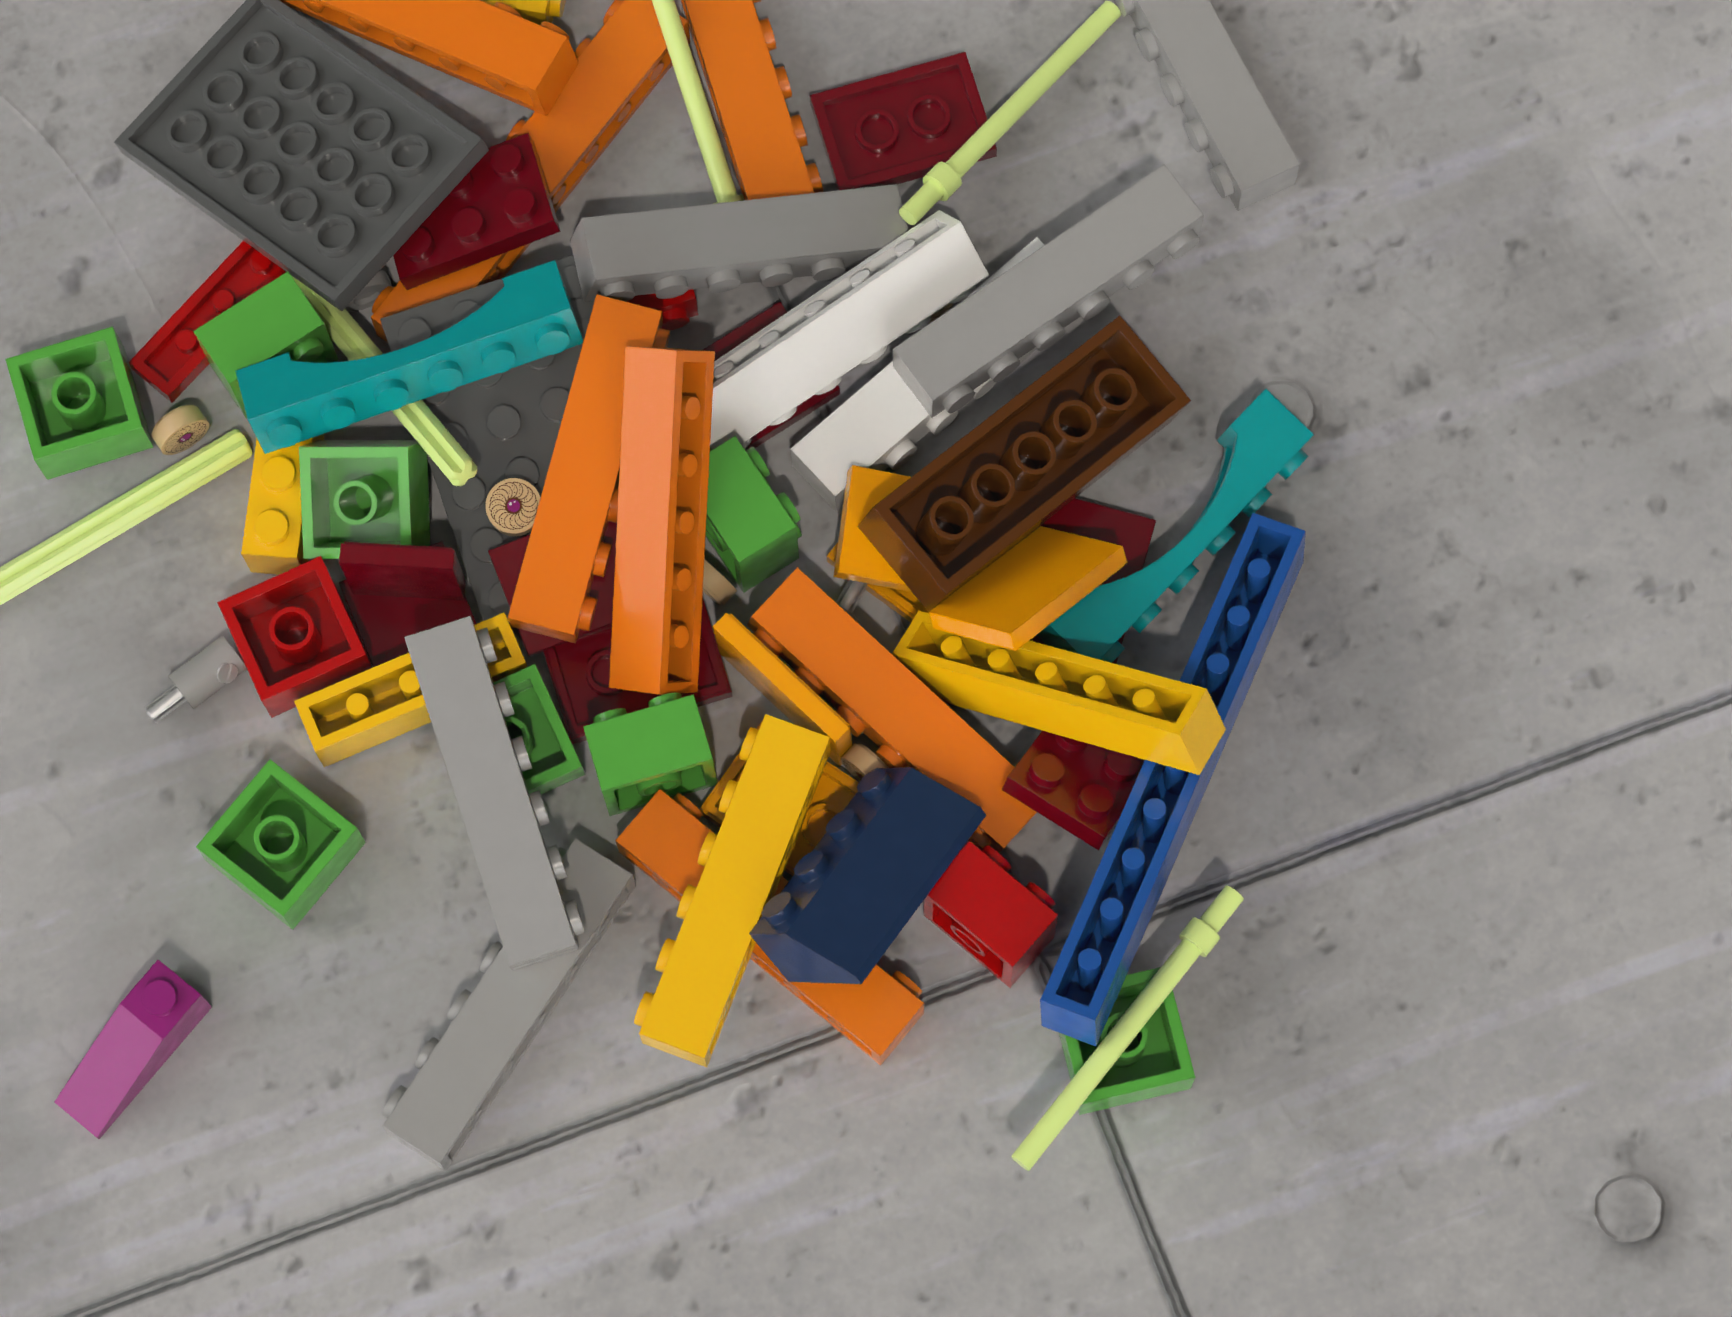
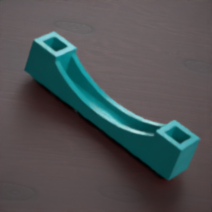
(303, 400)
(1256, 448)

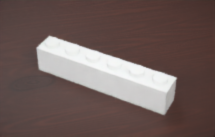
(842, 327)
(876, 425)

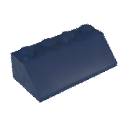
(865, 877)

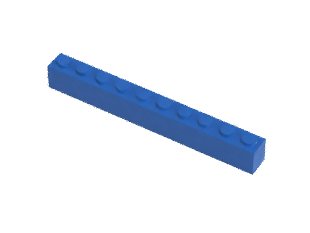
(1167, 798)

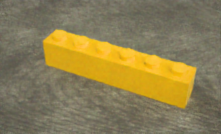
(1067, 695)
(737, 882)

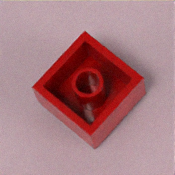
(294, 635)
(992, 912)

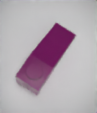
(132, 1048)

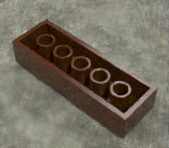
(1023, 463)

